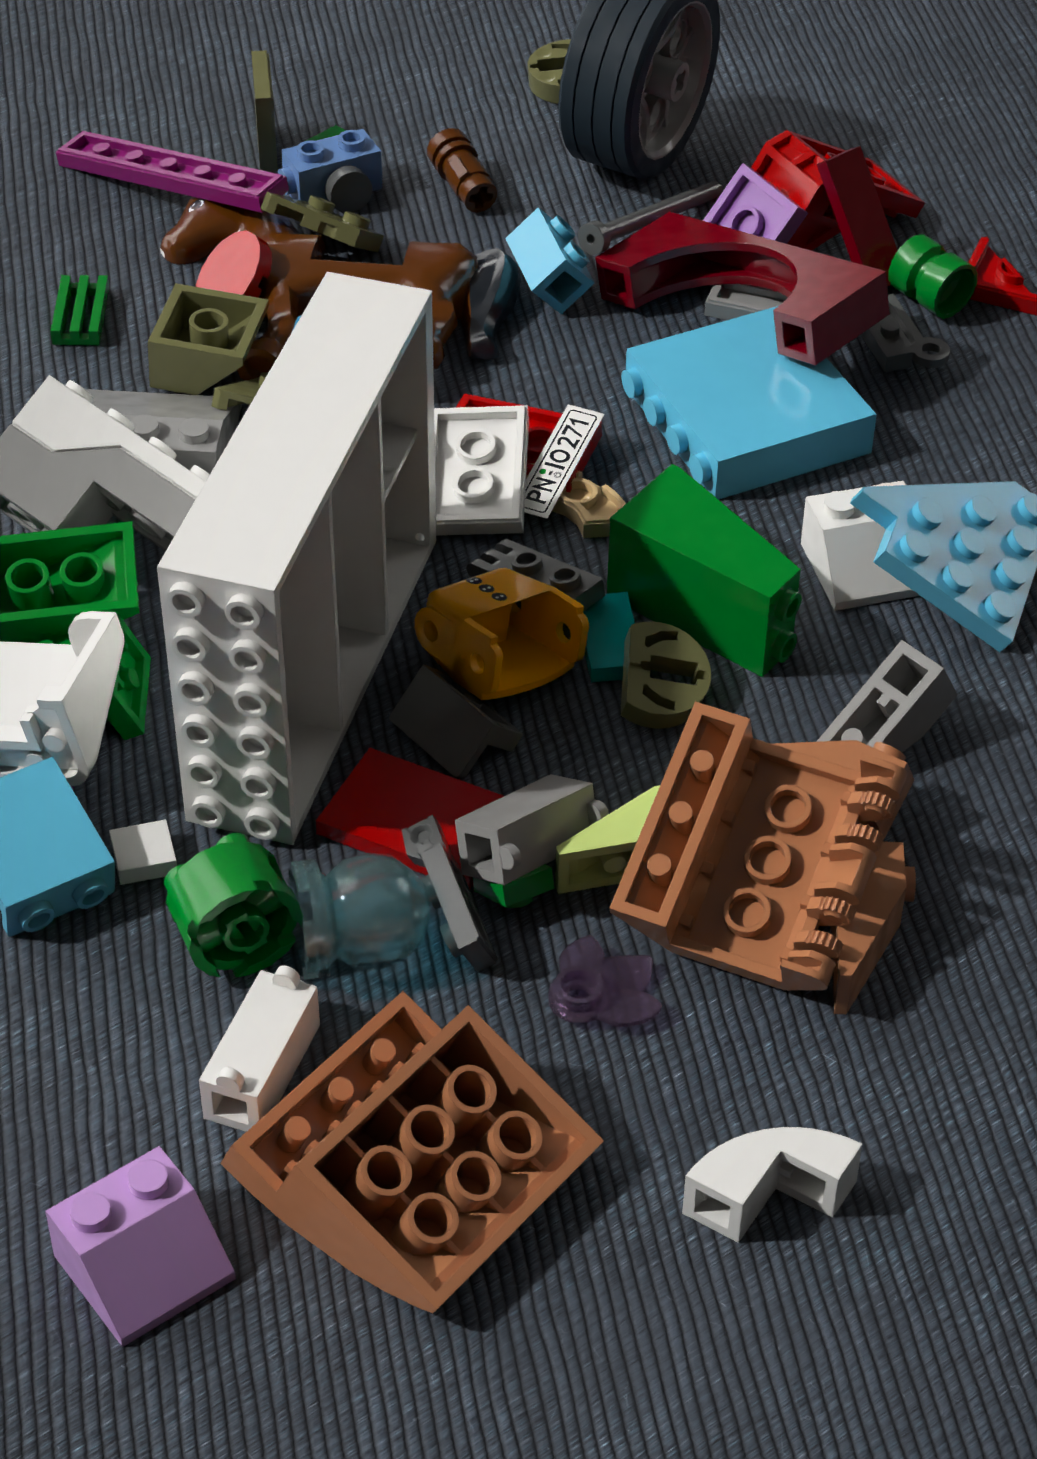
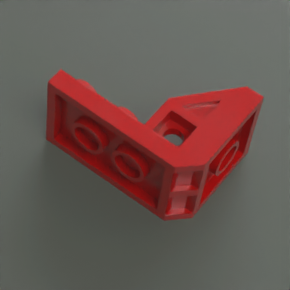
(791, 166)

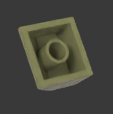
(202, 338)

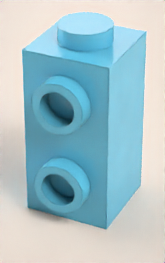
(550, 259)

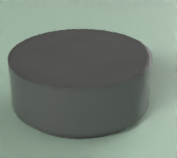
(348, 189)

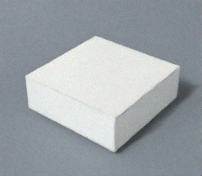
(142, 851)

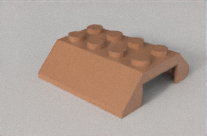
(755, 853)

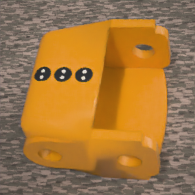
(493, 643)

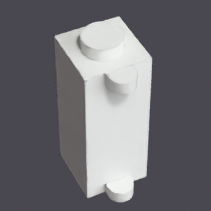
(260, 1049)

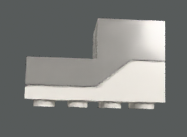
(81, 466)

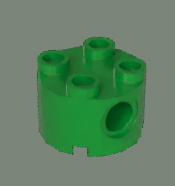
(233, 907)

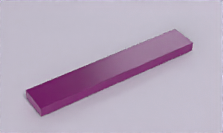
(171, 170)

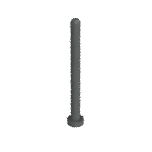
(596, 237)

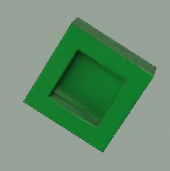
(519, 891)

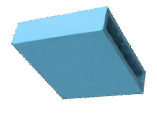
(742, 408)

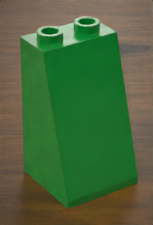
(704, 572)

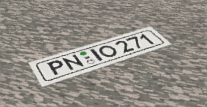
(559, 459)

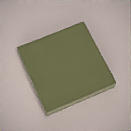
(264, 111)

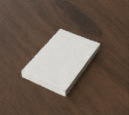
(480, 469)

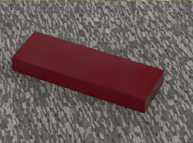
(858, 209)

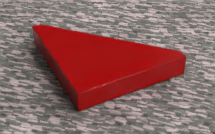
(999, 281)

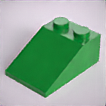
(62, 573)

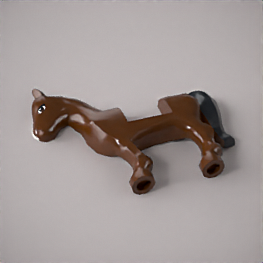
(463, 285)

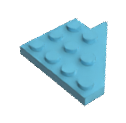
(960, 549)

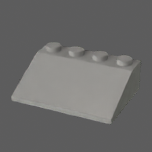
(179, 420)

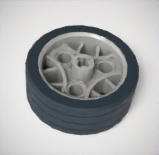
(637, 81)

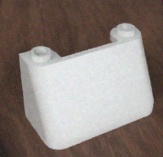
(59, 696)

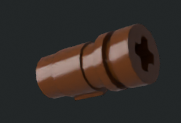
(460, 167)

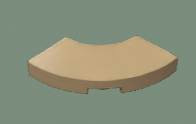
(589, 506)

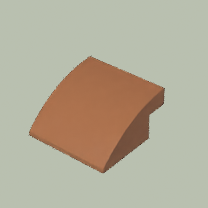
(413, 1151)

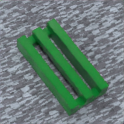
(81, 291)

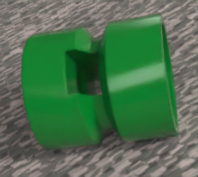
(932, 276)

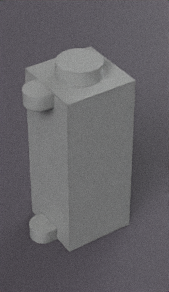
(525, 828)

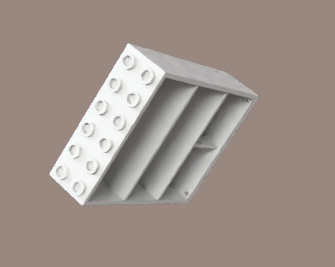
(301, 557)

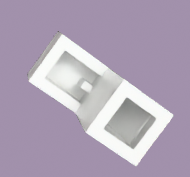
(740, 1176)

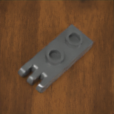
(572, 581)

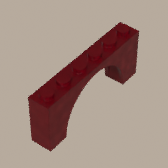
(826, 300)

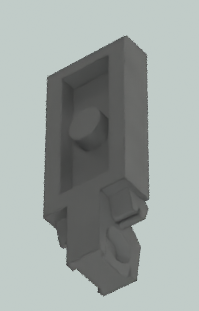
(448, 889)

